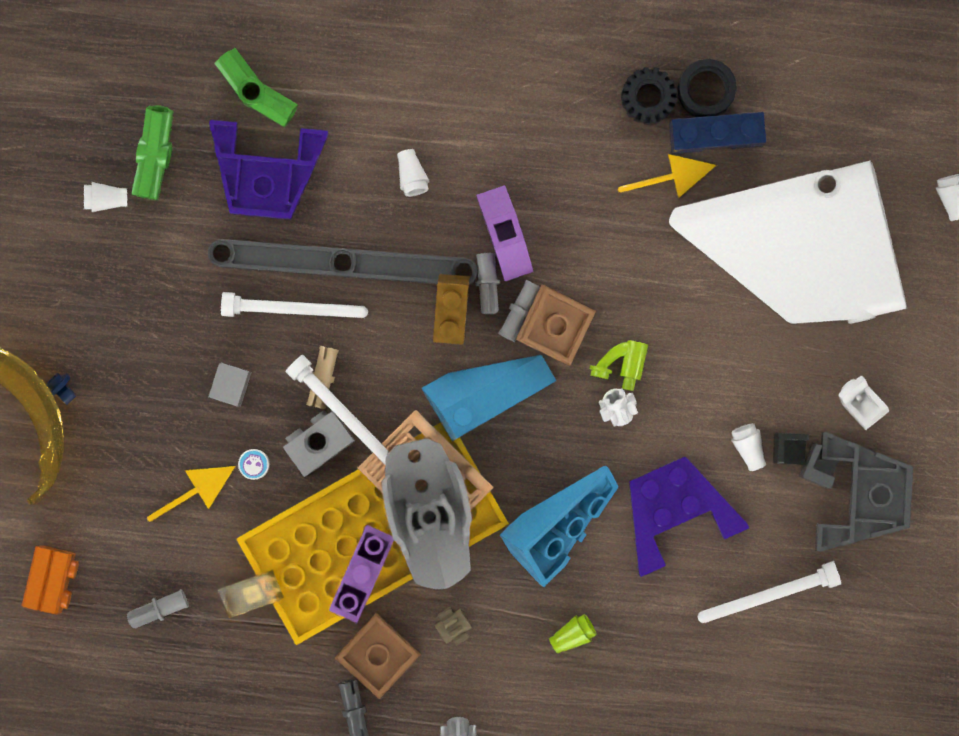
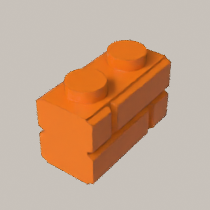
(50, 579)

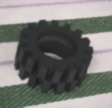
(649, 77)

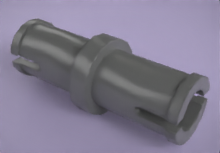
(353, 708)

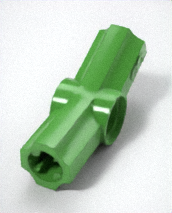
(241, 77)
(153, 152)

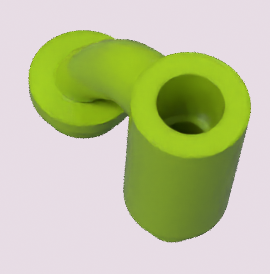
(632, 366)

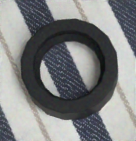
(712, 66)

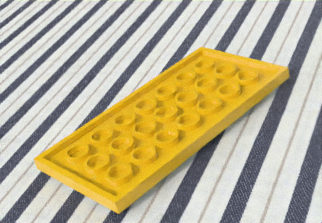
(317, 538)

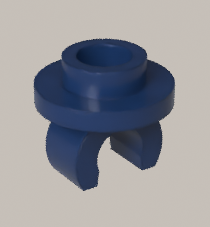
(58, 386)

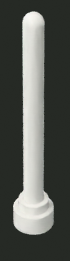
(234, 305)
(301, 370)
(825, 576)

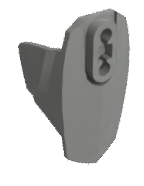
(428, 522)

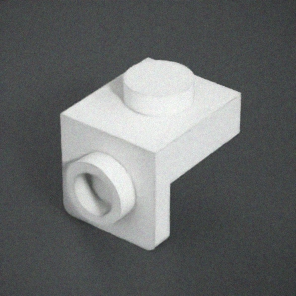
(862, 402)

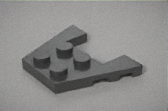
(877, 494)

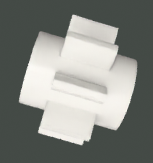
(618, 407)

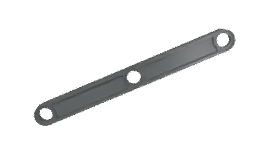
(321, 260)

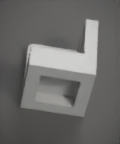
(230, 384)

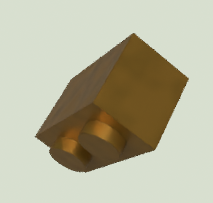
(451, 309)

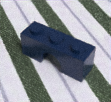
(710, 132)

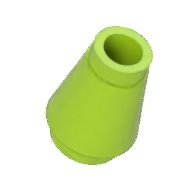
(573, 634)

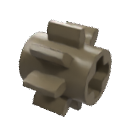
(453, 626)

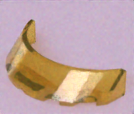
(44, 412)

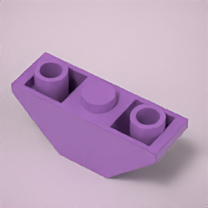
(505, 233)
(361, 573)

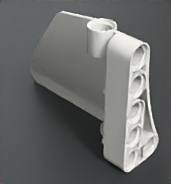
(804, 248)

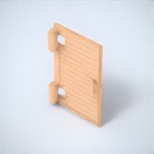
(374, 468)

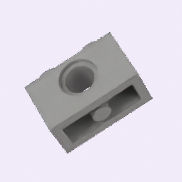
(304, 455)

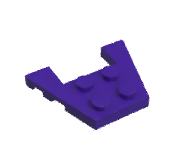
(264, 184)
(669, 499)

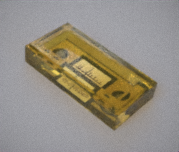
(250, 593)

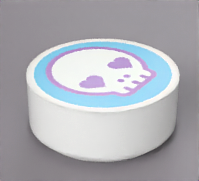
(254, 464)

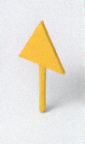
(684, 172)
(206, 482)

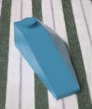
(480, 393)
(550, 529)

